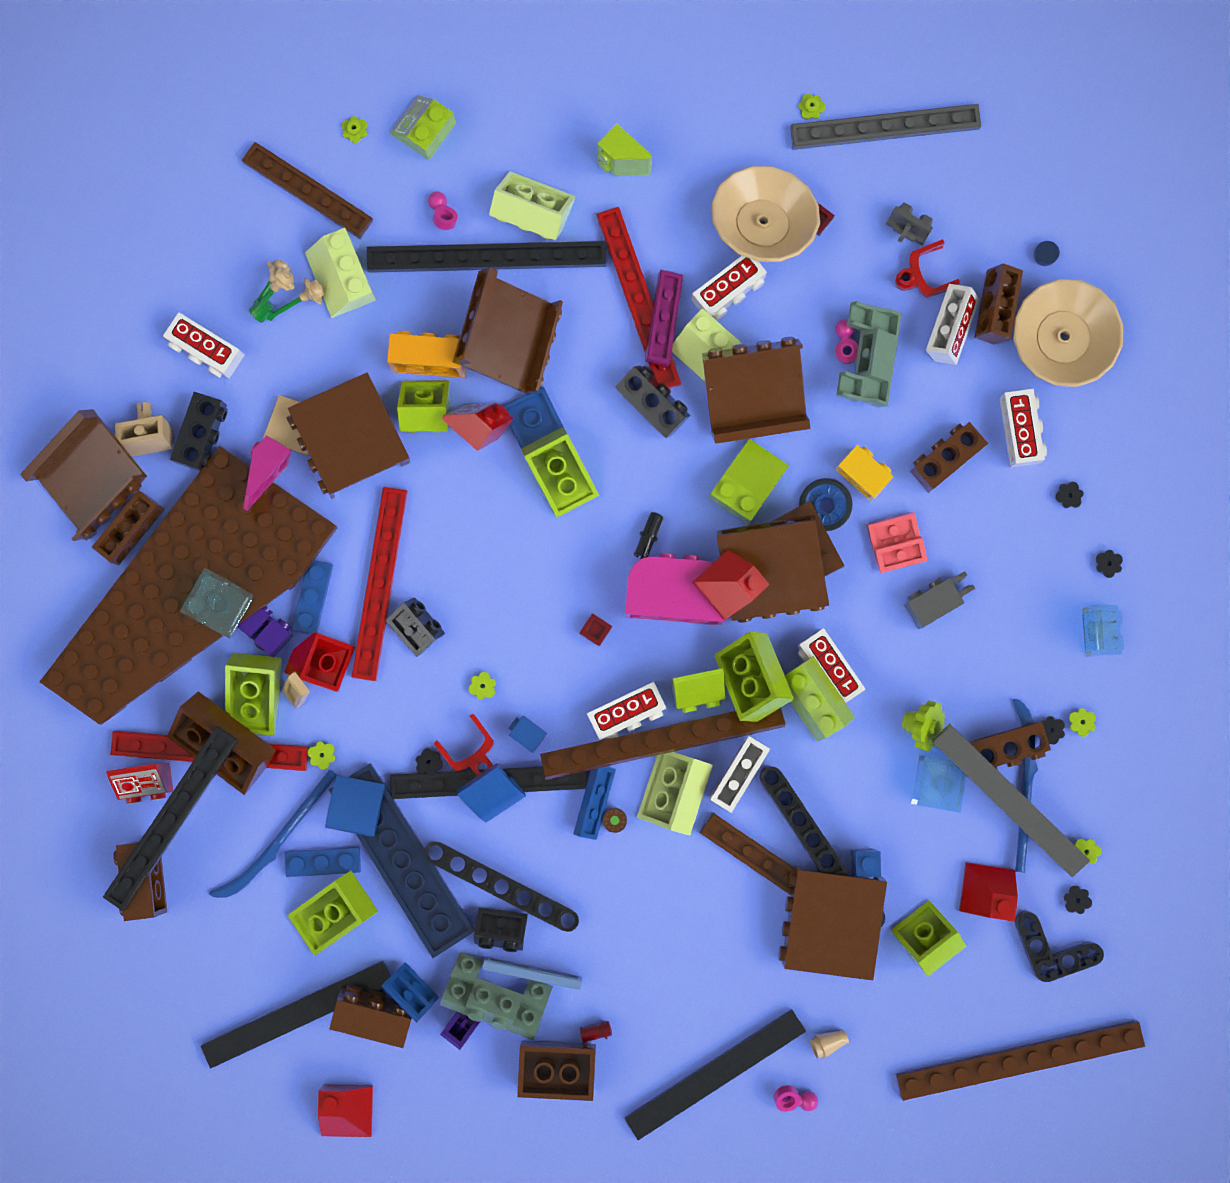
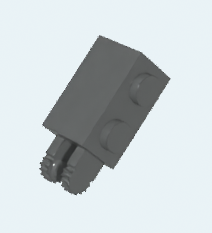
(936, 601)

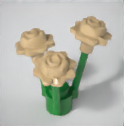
(282, 278)

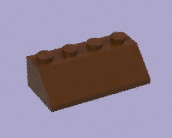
(195, 724)

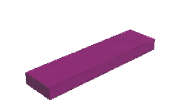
(664, 318)

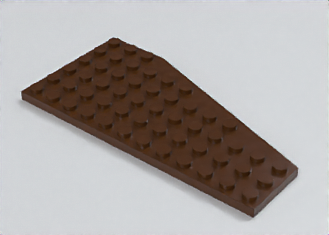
(137, 627)

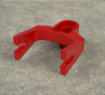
(915, 275)
(475, 759)

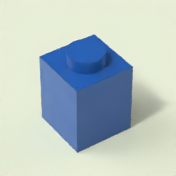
(526, 733)
(866, 863)

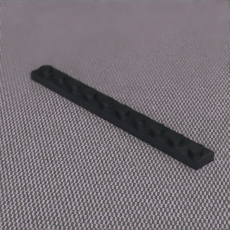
(482, 256)

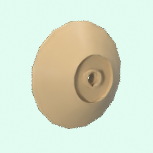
(768, 197)
(1086, 319)

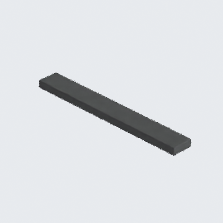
(885, 126)
(1010, 800)

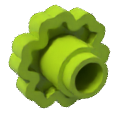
(924, 724)

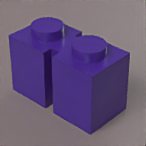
(272, 637)

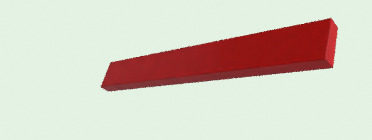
(633, 286)
(379, 584)
(161, 747)

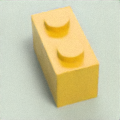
(864, 472)

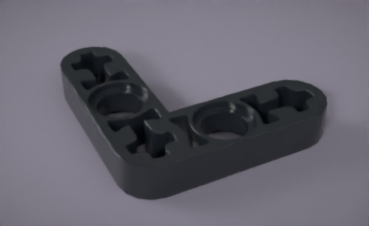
(1045, 956)

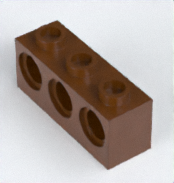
(998, 304)
(959, 451)
(128, 528)
(1019, 737)

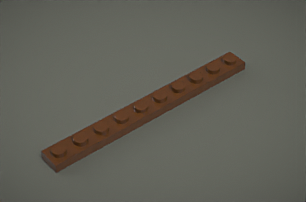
(654, 742)
(1020, 1060)

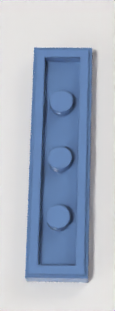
(532, 973)

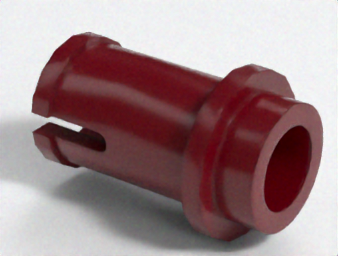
(596, 1031)

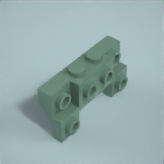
(874, 357)
(494, 1003)

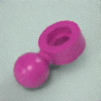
(444, 216)
(844, 332)
(788, 1099)

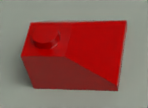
(730, 583)
(320, 661)
(989, 892)
(345, 1110)

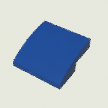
(490, 793)
(355, 806)
(410, 992)

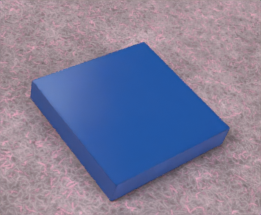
(533, 417)

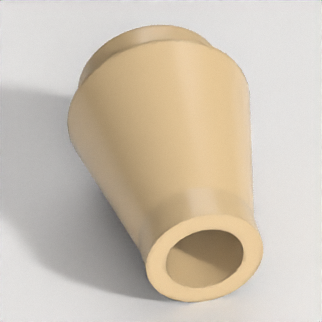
(827, 1043)

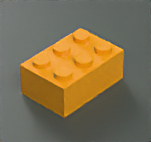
(424, 355)

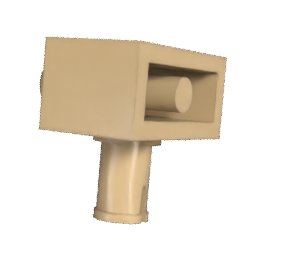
(146, 433)

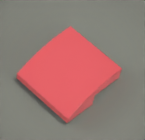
(896, 542)

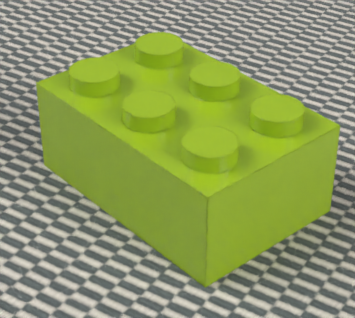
(753, 676)

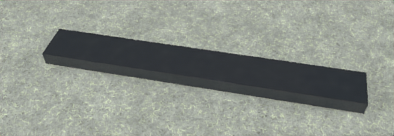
(446, 783)
(170, 818)
(289, 1017)
(714, 1074)

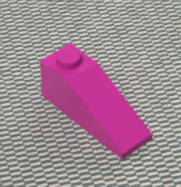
(267, 463)

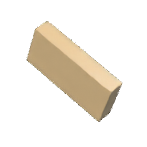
(295, 690)

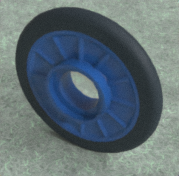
(837, 494)

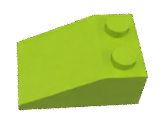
(560, 472)
(748, 481)
(698, 689)
(253, 691)
(332, 913)

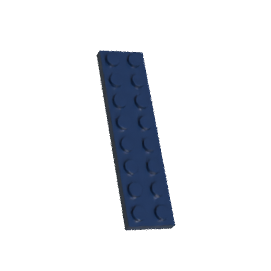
(411, 877)

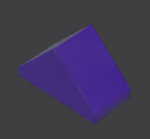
(459, 1029)

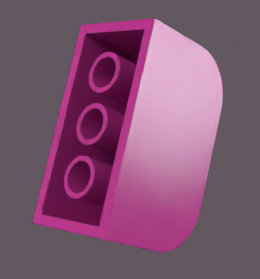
(665, 591)

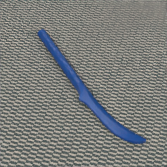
(1030, 769)
(269, 854)

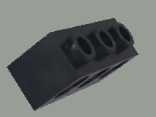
(641, 400)
(192, 423)

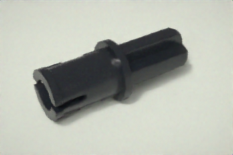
(648, 535)

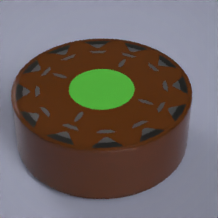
(614, 820)

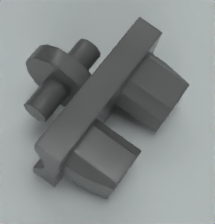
(908, 225)

